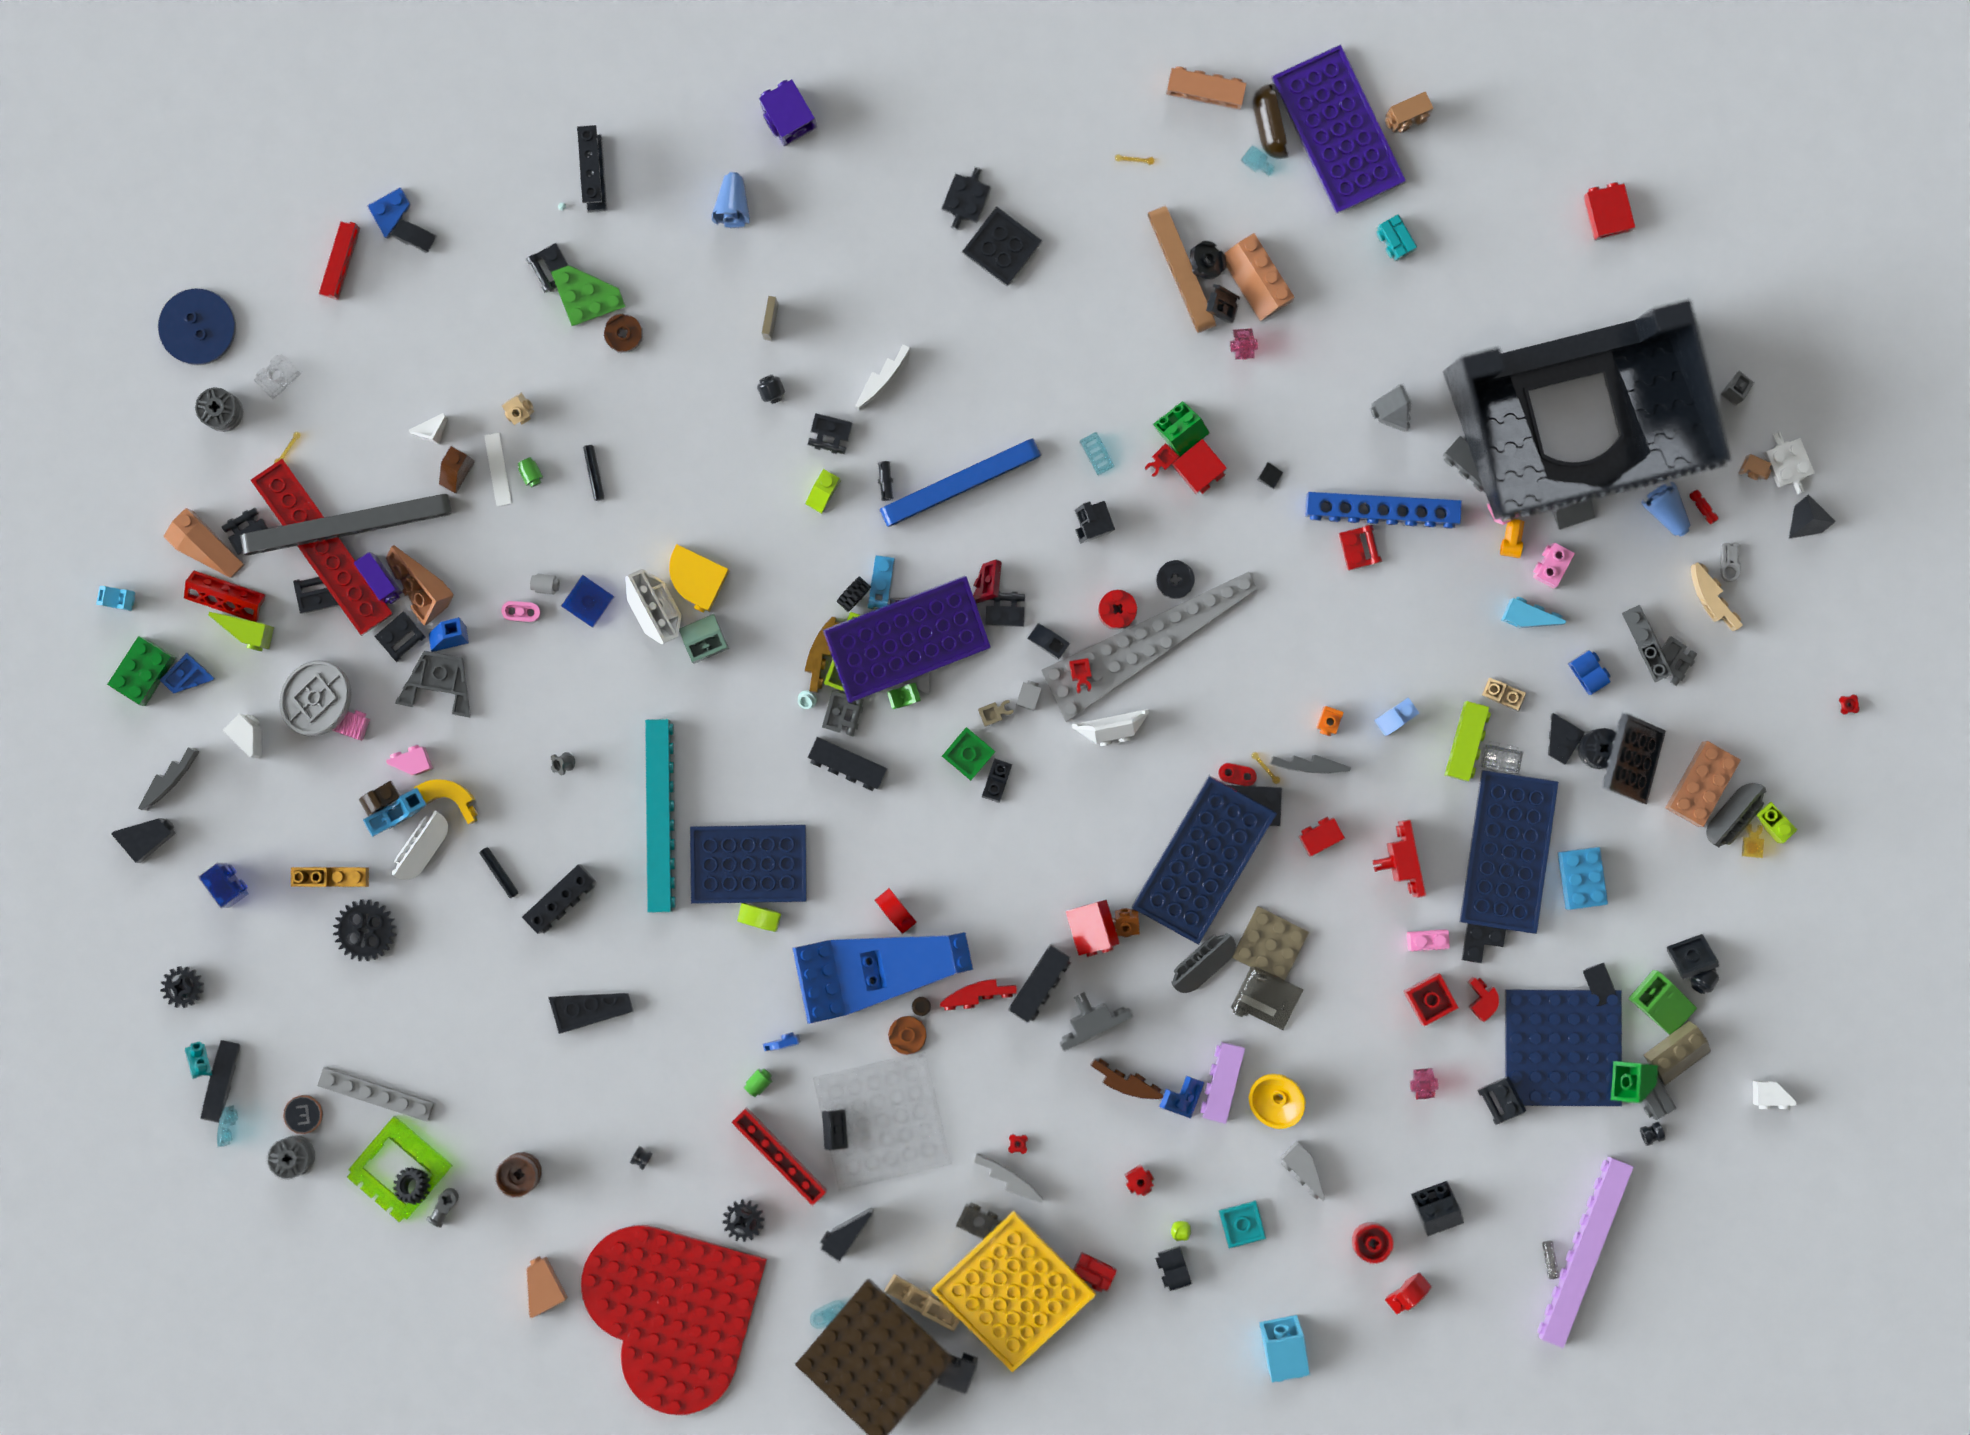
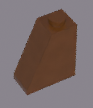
(454, 469)

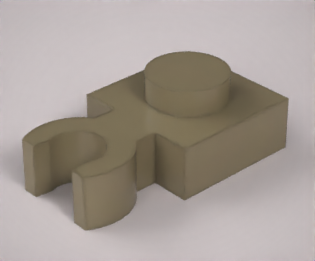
(991, 713)

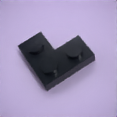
(1475, 939)

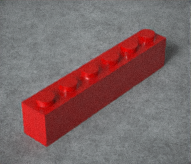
(779, 1156)

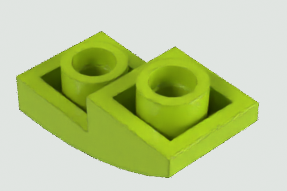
(759, 917)

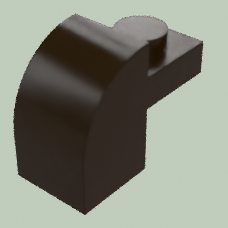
(379, 798)

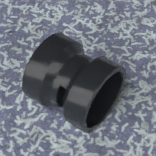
(1652, 1133)

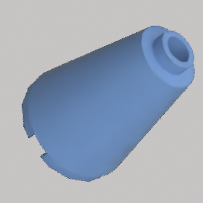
(731, 203)
(1668, 508)

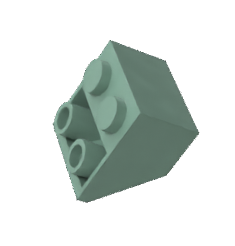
(703, 639)

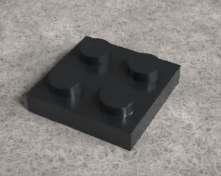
(1692, 956)

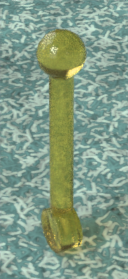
(1150, 160)
(296, 435)
(1275, 780)

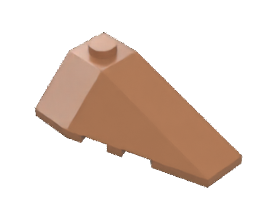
(195, 539)
(424, 589)

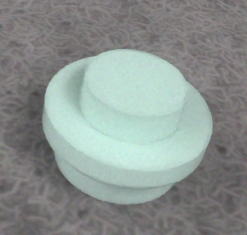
(807, 699)

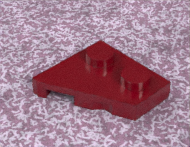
(988, 581)

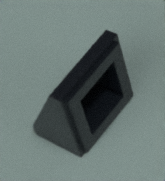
(1270, 475)

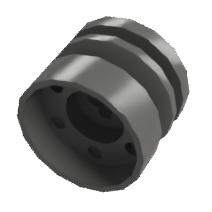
(228, 414)
(294, 1146)

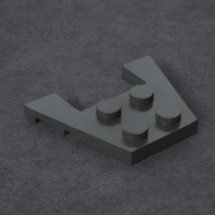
(440, 674)

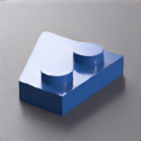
(389, 210)
(185, 675)
(786, 1040)

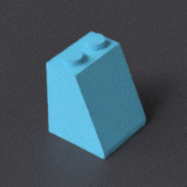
(1284, 1348)

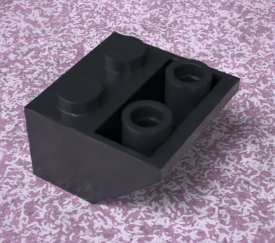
(1437, 1208)

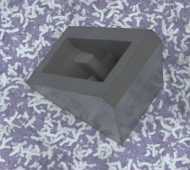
(1737, 388)

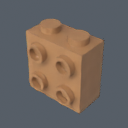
(1409, 112)

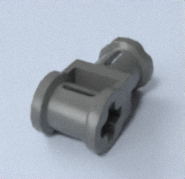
(443, 1207)

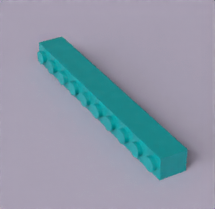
(658, 815)

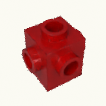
(1136, 1174)

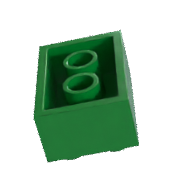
(141, 671)

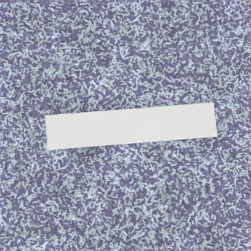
(497, 469)

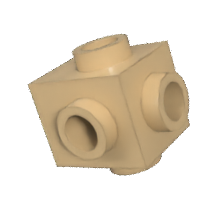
(518, 409)

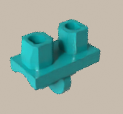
(198, 1060)

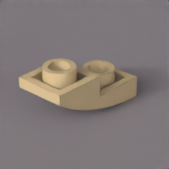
(1504, 694)

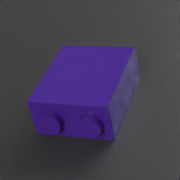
(378, 578)

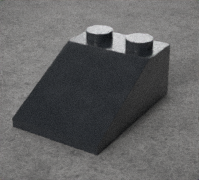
(842, 1236)

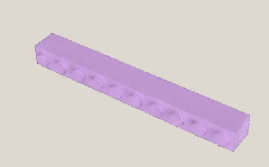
(1585, 1252)

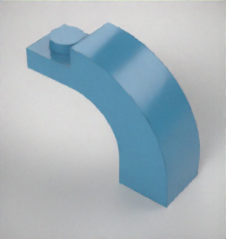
(396, 813)

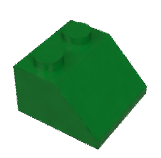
(1633, 1081)

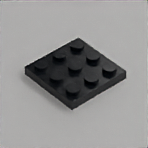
(1001, 246)

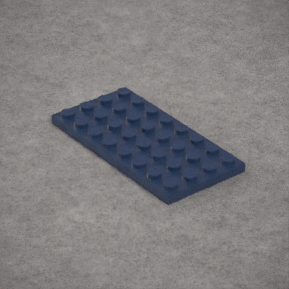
(1509, 851)
(1203, 860)

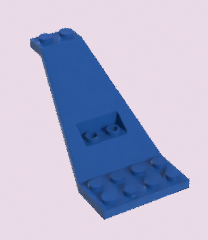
(837, 978)

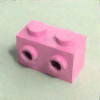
(1553, 565)

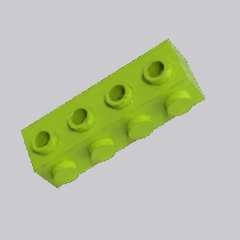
(1467, 740)

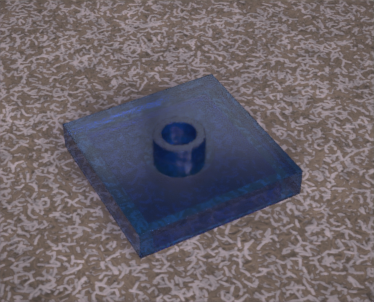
(587, 601)

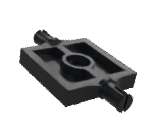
(966, 198)

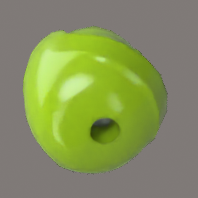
(1181, 1231)

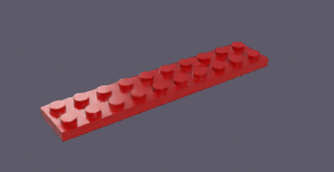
(327, 557)

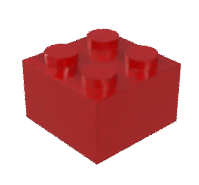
(1430, 999)

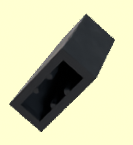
(144, 838)

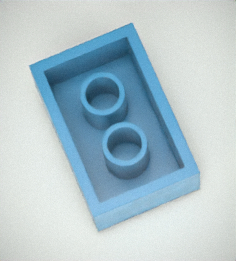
(1582, 878)

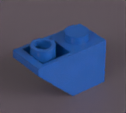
(448, 635)

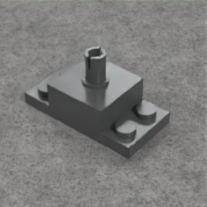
(1092, 1021)

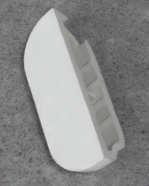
(421, 847)

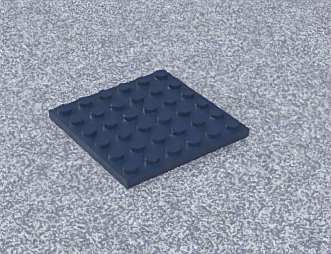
(1562, 1046)

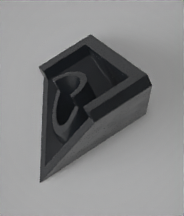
(1809, 518)

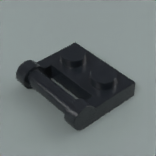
(554, 260)
(315, 599)
(395, 632)
(1507, 1098)

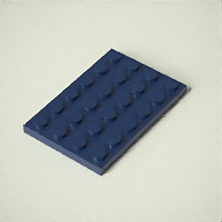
(748, 864)

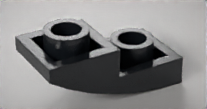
(413, 235)
(996, 780)

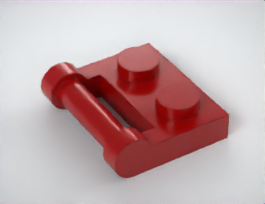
(1354, 550)

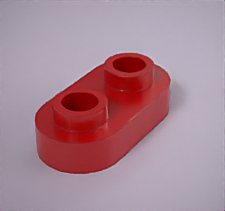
(1237, 775)

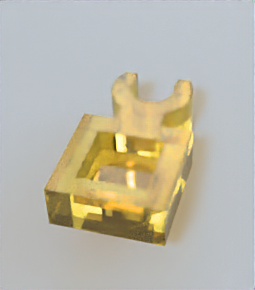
(1752, 845)

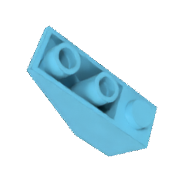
(1524, 615)

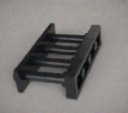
(591, 168)

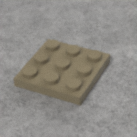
(1270, 943)

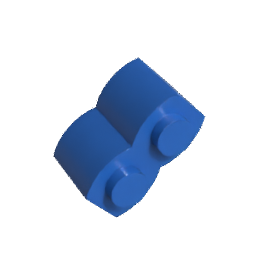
(1590, 672)

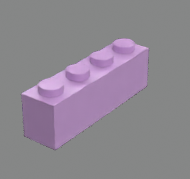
(1223, 1082)

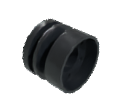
(1590, 747)

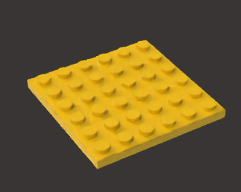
(1013, 1291)

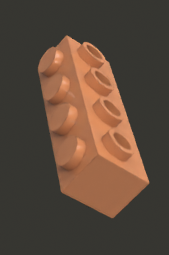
(1206, 88)

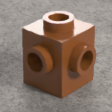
(1126, 922)

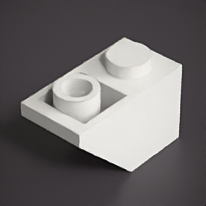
(1771, 1094)

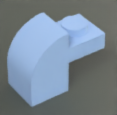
(1396, 717)

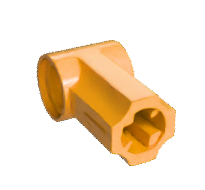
(1511, 543)

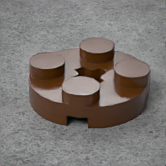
(612, 331)

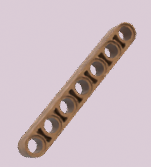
(1181, 268)

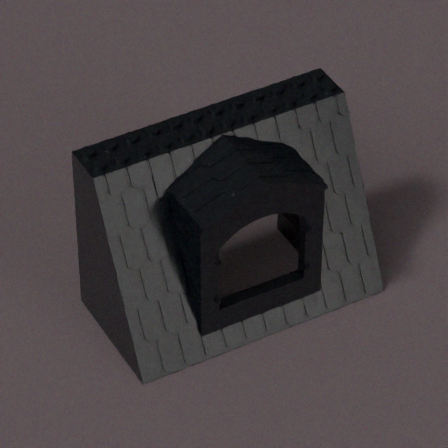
(1657, 397)

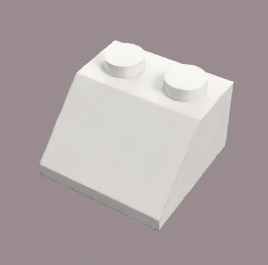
(246, 734)

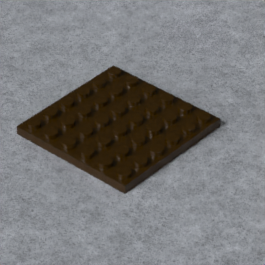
(874, 1361)

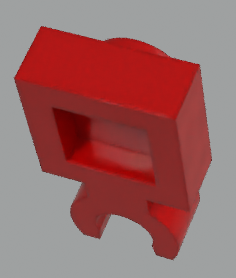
(1163, 458)
(1081, 672)

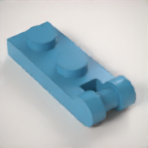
(881, 581)

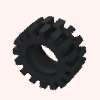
(853, 594)
(420, 1188)

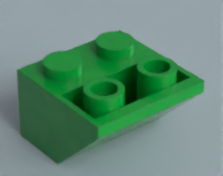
(1181, 428)

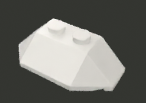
(653, 606)
(1112, 728)

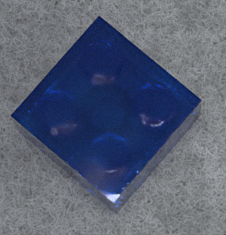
(224, 885)

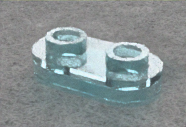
(826, 1313)

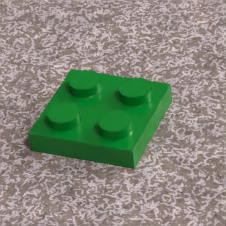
(968, 753)

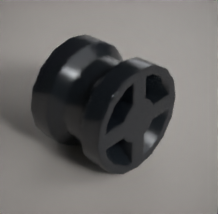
(641, 1158)

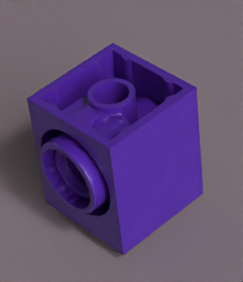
(787, 112)

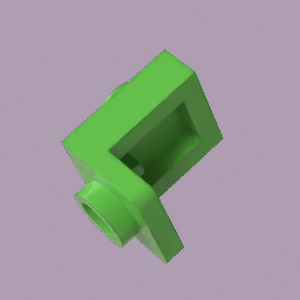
(904, 696)

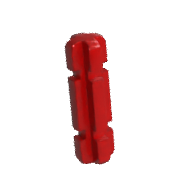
(1703, 506)

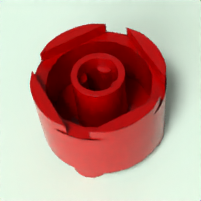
(1117, 620)
(1381, 1249)

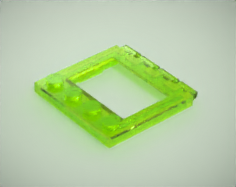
(414, 1147)

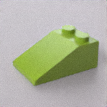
(248, 632)

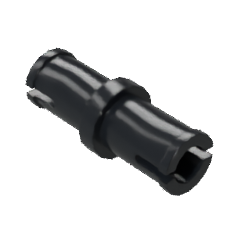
(885, 481)

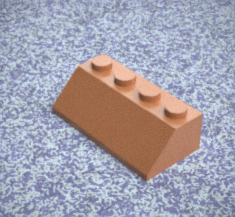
(1257, 277)

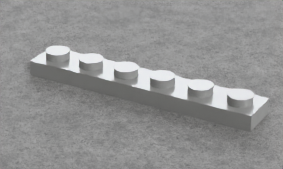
(375, 1094)

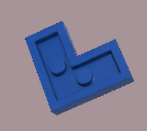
(1185, 1101)

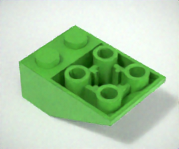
(1662, 1002)

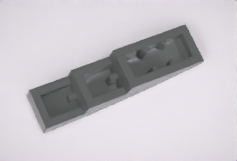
(1316, 765)
(163, 784)

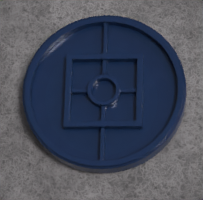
(196, 326)

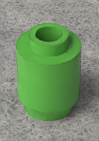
(530, 472)
(758, 1082)

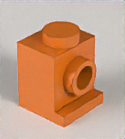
(1322, 725)

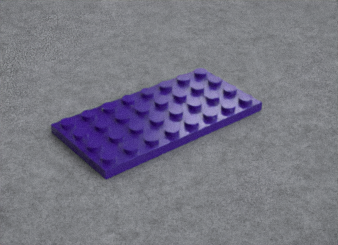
(1338, 129)
(907, 639)

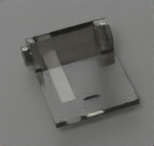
(1266, 998)

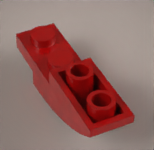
(969, 994)

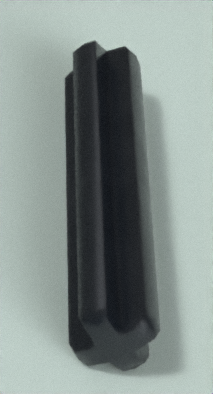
(593, 472)
(498, 872)

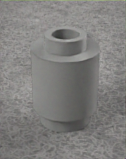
(544, 583)

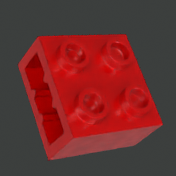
(1200, 467)

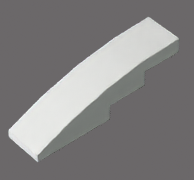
(877, 383)

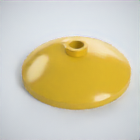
(1271, 1108)

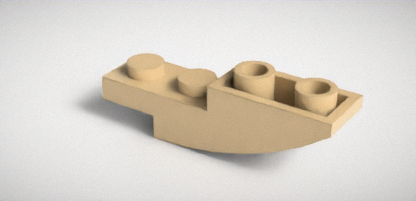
(1707, 592)

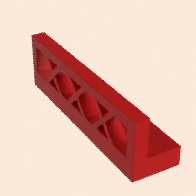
(339, 260)
(223, 592)

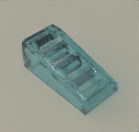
(1086, 440)

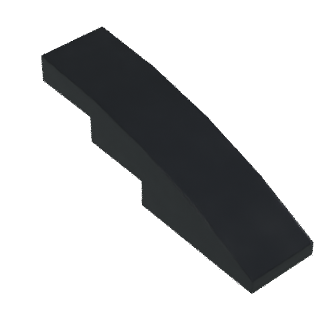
(220, 1081)

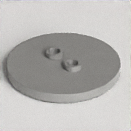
(315, 698)

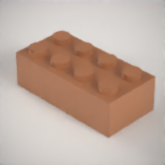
(1702, 784)

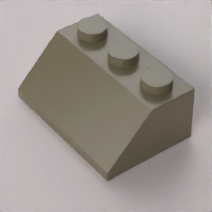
(1678, 1052)

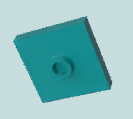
(1242, 1224)

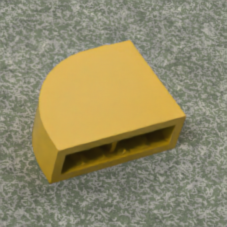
(696, 577)

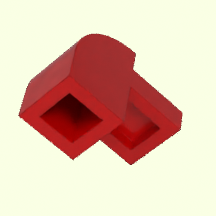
(895, 911)
(1487, 1002)
(1409, 1294)

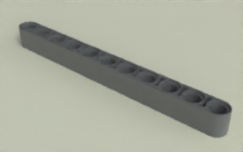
(345, 524)

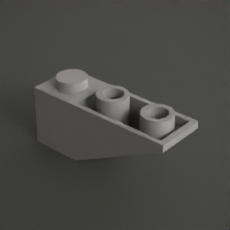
(1302, 1163)

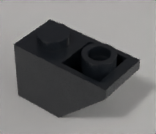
(1048, 641)

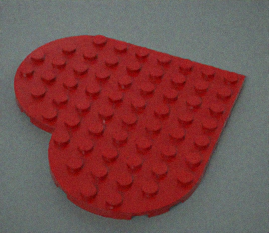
(676, 1309)

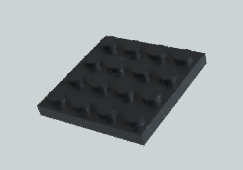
(1634, 758)

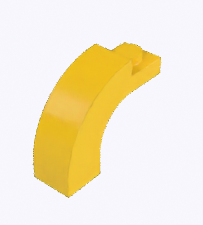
(460, 795)

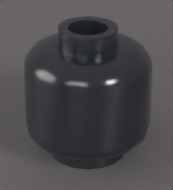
(771, 389)
(1704, 981)

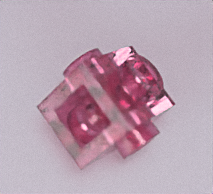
(1243, 344)
(1424, 1083)

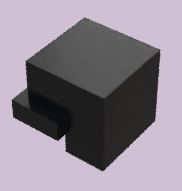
(1094, 521)
(959, 1373)

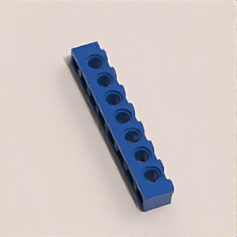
(1451, 508)

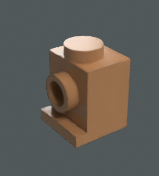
(1755, 467)

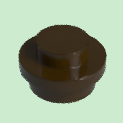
(921, 1006)

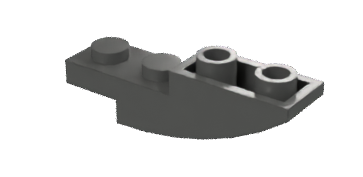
(1647, 643)

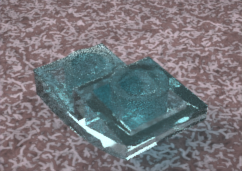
(227, 1119)

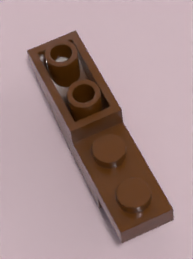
(1131, 1086)

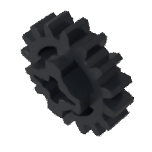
(180, 994)
(748, 1232)

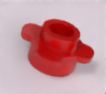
(1853, 700)
(1022, 1140)

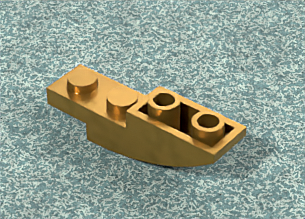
(815, 660)
(329, 876)

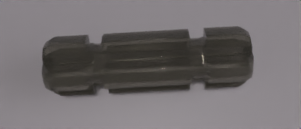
(1550, 1259)

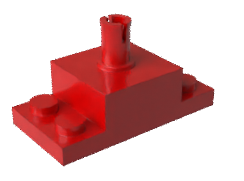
(1404, 860)

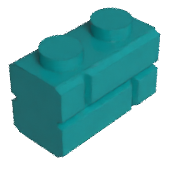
(1396, 238)

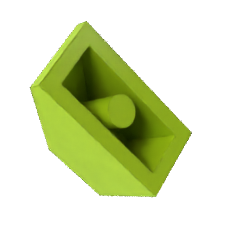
(822, 491)

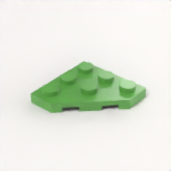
(585, 295)

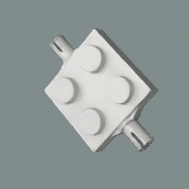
(1789, 462)

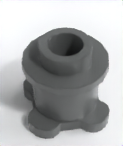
(562, 763)

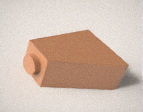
(543, 1287)

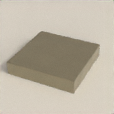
(770, 317)

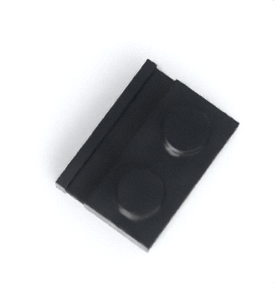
(1223, 303)

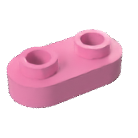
(521, 611)

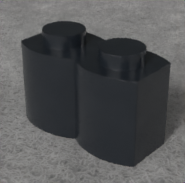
(1174, 1268)

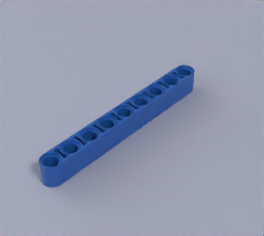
(960, 482)

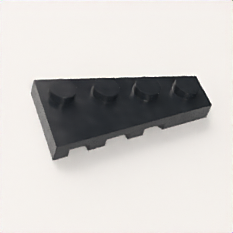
(584, 1010)

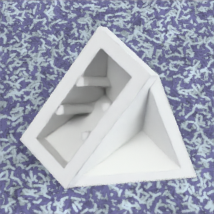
(431, 430)

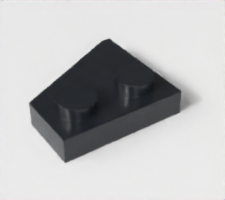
(1563, 739)

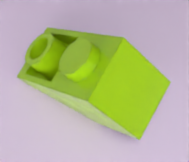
(1776, 823)

